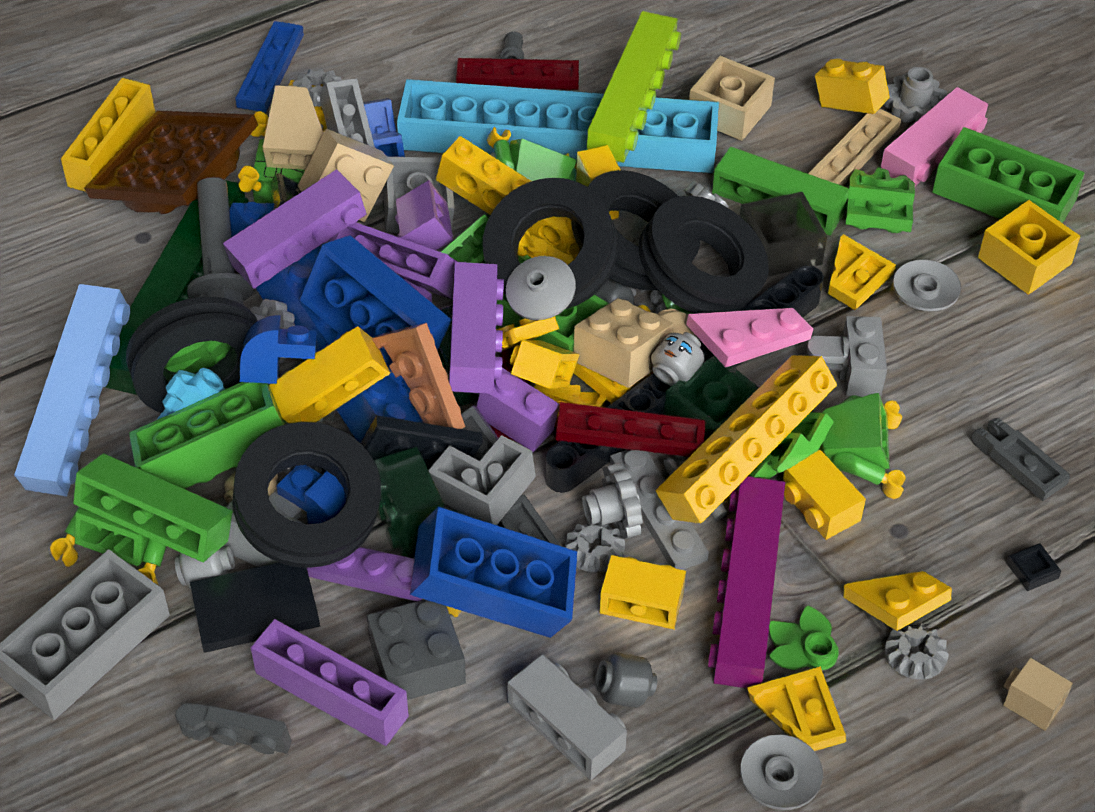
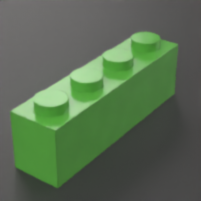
(753, 178)
(152, 507)

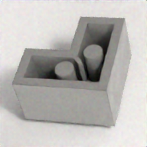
(486, 486)

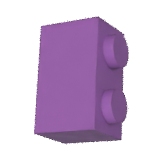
(424, 217)
(519, 410)

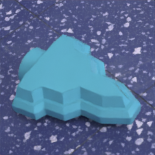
(188, 388)

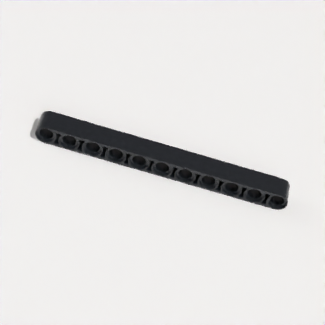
(573, 462)

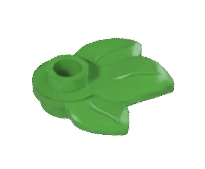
(798, 642)

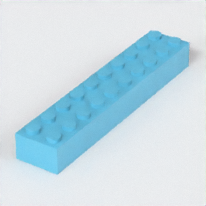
(434, 114)

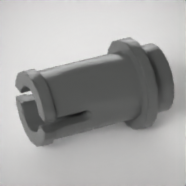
(512, 46)

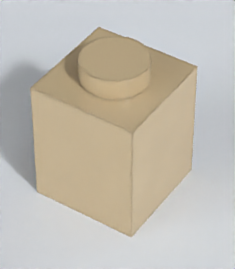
(1036, 693)

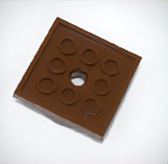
(169, 158)

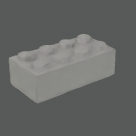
(81, 633)

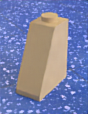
(291, 129)

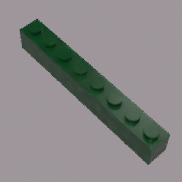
(166, 283)

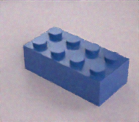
(358, 289)
(494, 572)

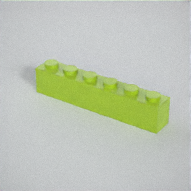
(634, 85)

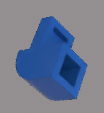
(383, 128)
(267, 343)
(315, 493)

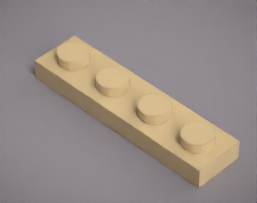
(857, 147)

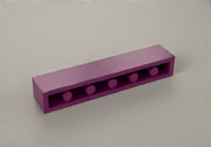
(749, 584)

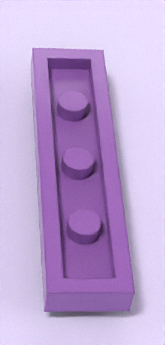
(372, 572)

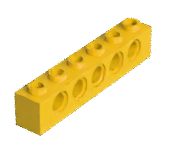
(487, 181)
(746, 438)

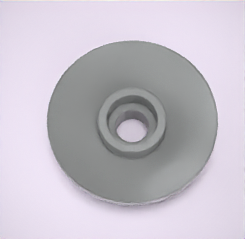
(927, 285)
(545, 299)
(783, 757)

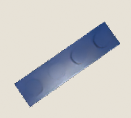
(269, 66)

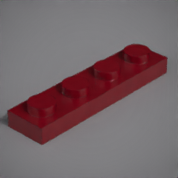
(519, 73)
(629, 429)

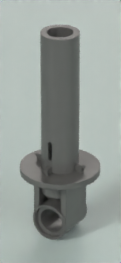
(215, 229)

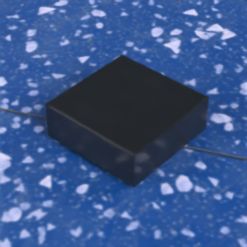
(1033, 567)

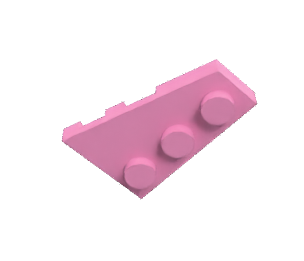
(748, 334)

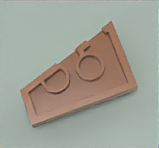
(421, 368)

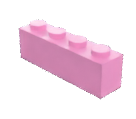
(928, 140)

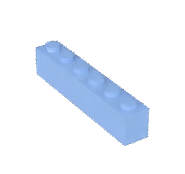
(73, 390)

